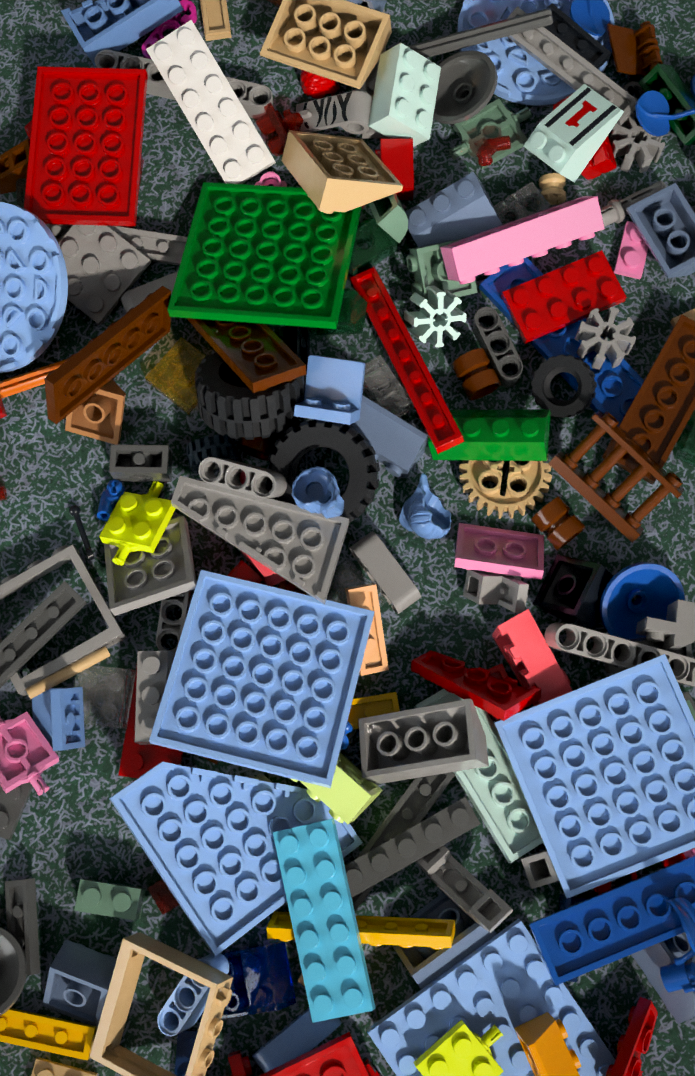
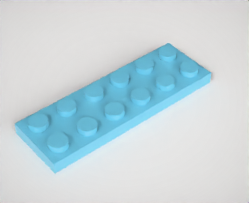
(324, 921)

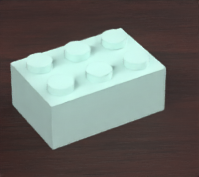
(404, 95)

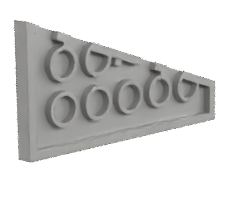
(275, 533)

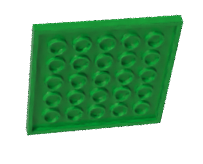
(264, 258)

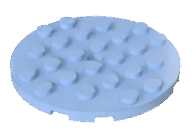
(519, 74)
(30, 287)

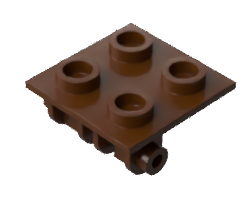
(634, 50)

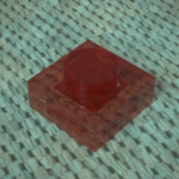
(163, 897)

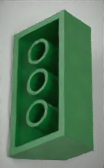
(499, 435)

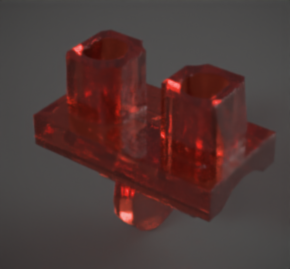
(274, 121)

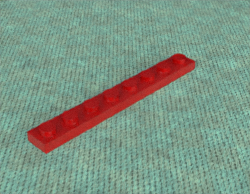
(407, 361)

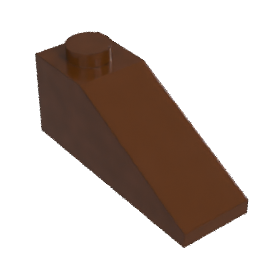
(14, 165)

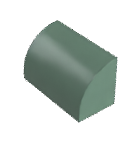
(390, 216)

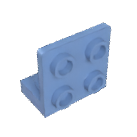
(332, 390)
(61, 717)

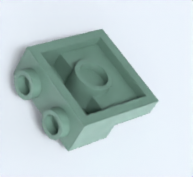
(430, 270)

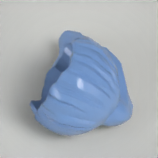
(318, 492)
(425, 513)

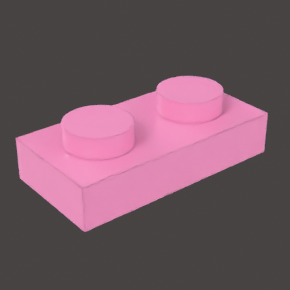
(631, 253)

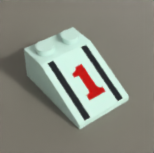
(574, 132)

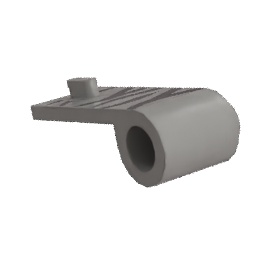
(345, 110)

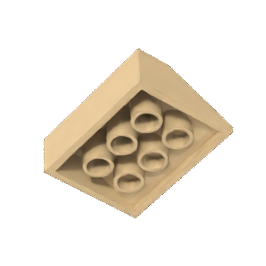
(328, 38)
(337, 171)

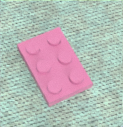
(499, 551)

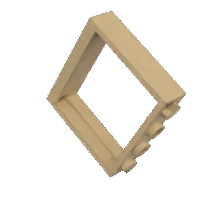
(133, 949)

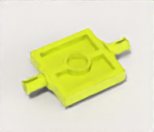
(137, 522)
(461, 1054)

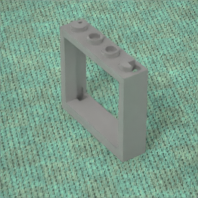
(106, 638)

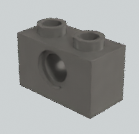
(141, 463)

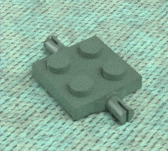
(490, 122)

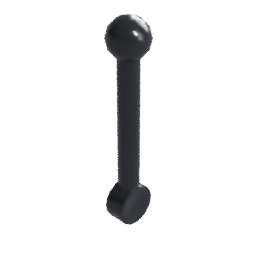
(74, 511)

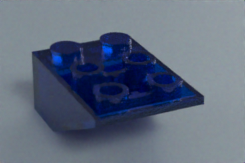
(259, 980)

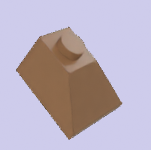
(100, 415)

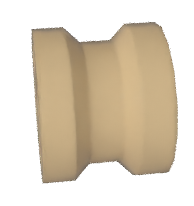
(552, 188)

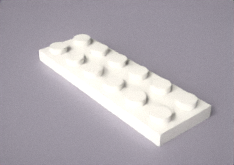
(210, 105)

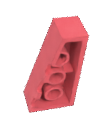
(531, 657)

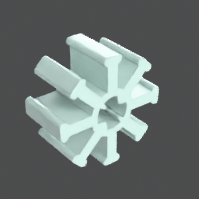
(440, 303)

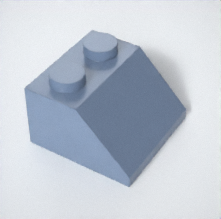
(79, 982)

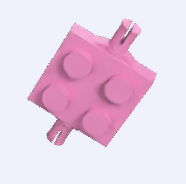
(24, 754)

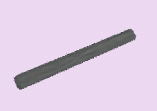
(484, 33)

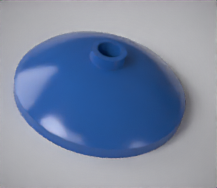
(655, 591)

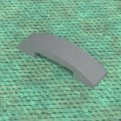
(464, 889)

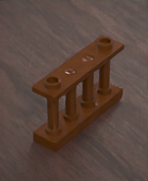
(609, 504)

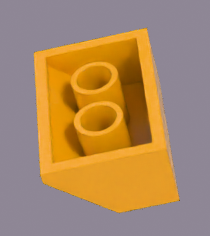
(545, 1047)

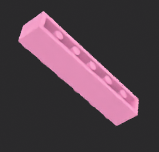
(522, 239)

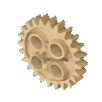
(531, 476)

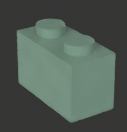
(110, 899)

